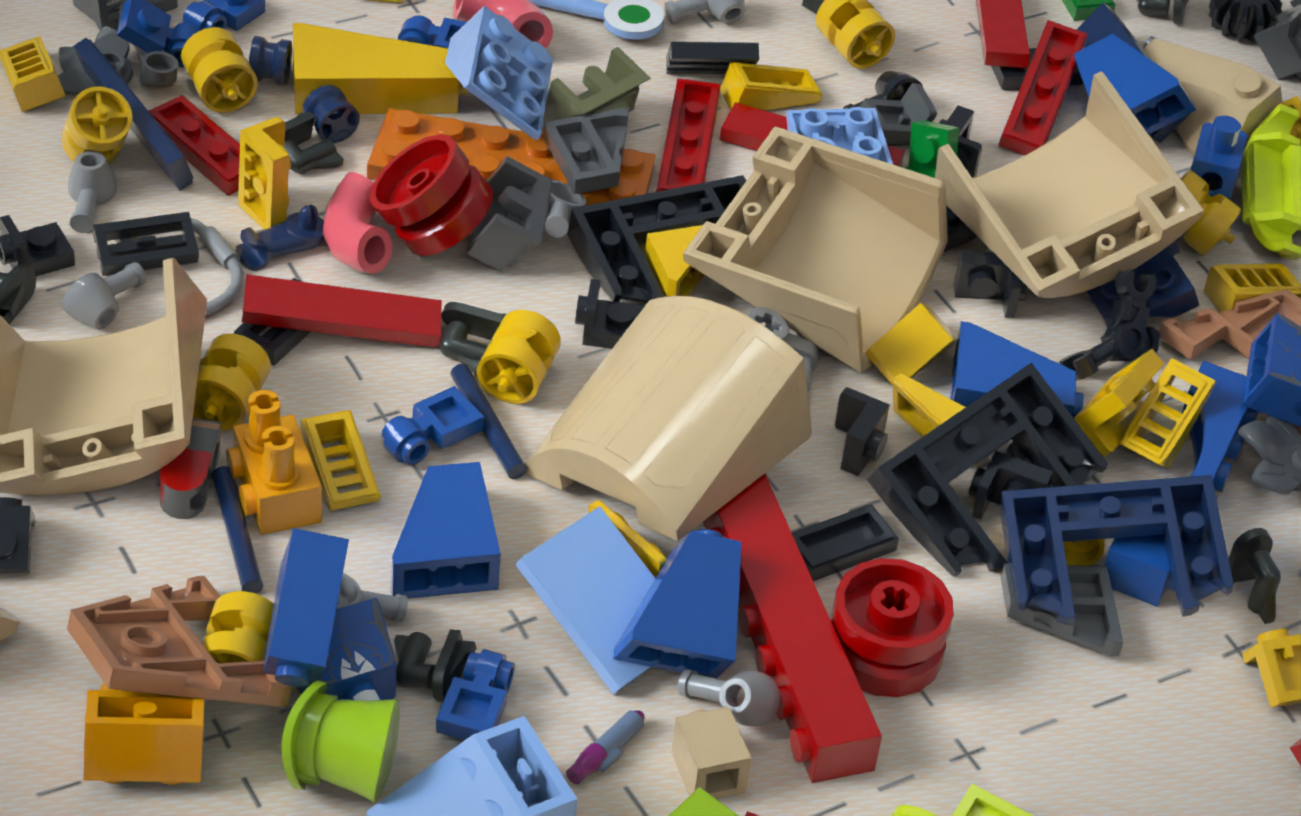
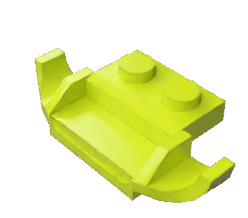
(1273, 182)

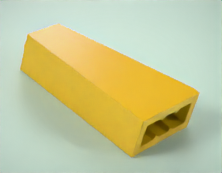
(373, 71)

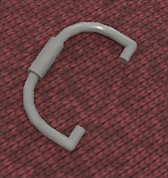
(225, 255)

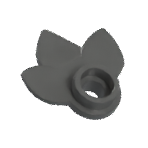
(110, 45)
(1281, 453)

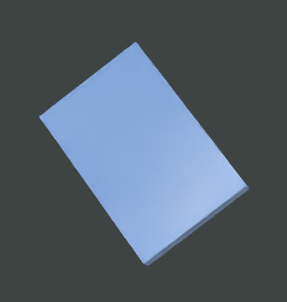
(592, 589)

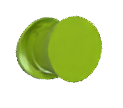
(340, 741)

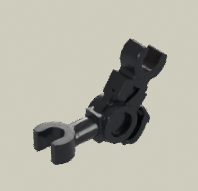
(1128, 333)

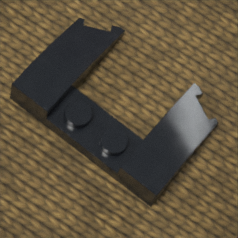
(611, 231)
(919, 477)

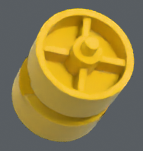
(856, 31)
(219, 70)
(97, 123)
(1216, 219)
(519, 356)
(227, 377)
(238, 627)

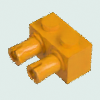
(274, 468)
(142, 737)

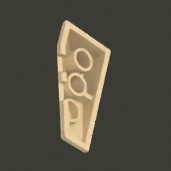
(1216, 89)

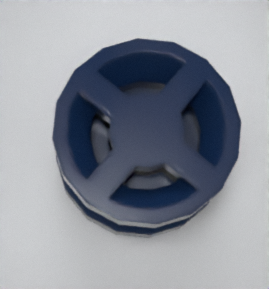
(271, 59)
(333, 114)

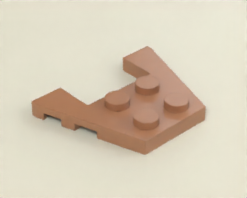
(1234, 326)
(154, 650)

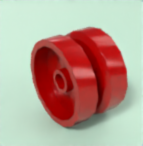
(431, 195)
(893, 625)

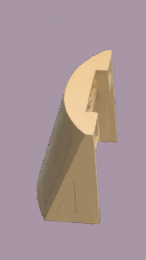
(1077, 205)
(827, 242)
(103, 404)
(681, 414)

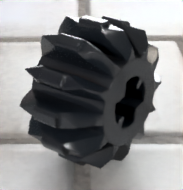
(1244, 17)

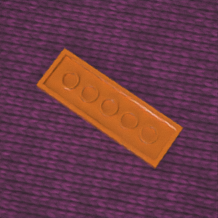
(489, 146)

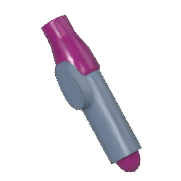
(607, 748)

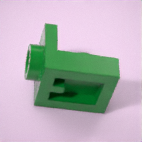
(925, 142)

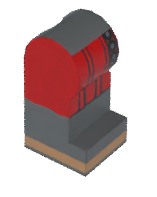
(188, 477)

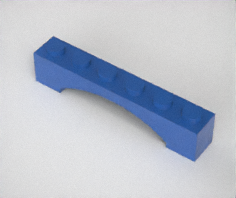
(1140, 563)

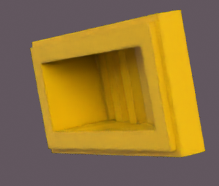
(31, 73)
(768, 86)
(1235, 282)
(1153, 403)
(921, 406)
(332, 428)

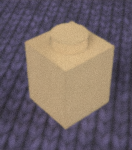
(711, 753)

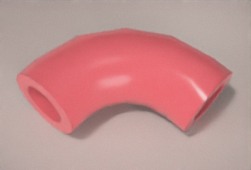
(523, 14)
(349, 227)

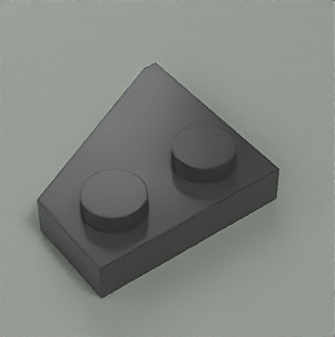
(589, 148)
(1093, 604)

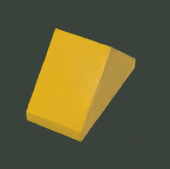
(665, 258)
(911, 344)

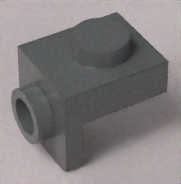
(897, 115)

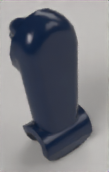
(298, 233)

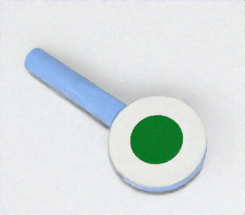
(621, 17)

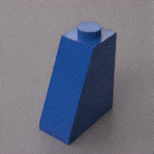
(1144, 86)
(987, 360)
(448, 536)
(305, 607)
(689, 609)

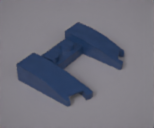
(1178, 508)

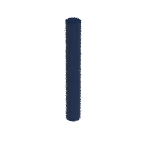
(492, 426)
(237, 530)

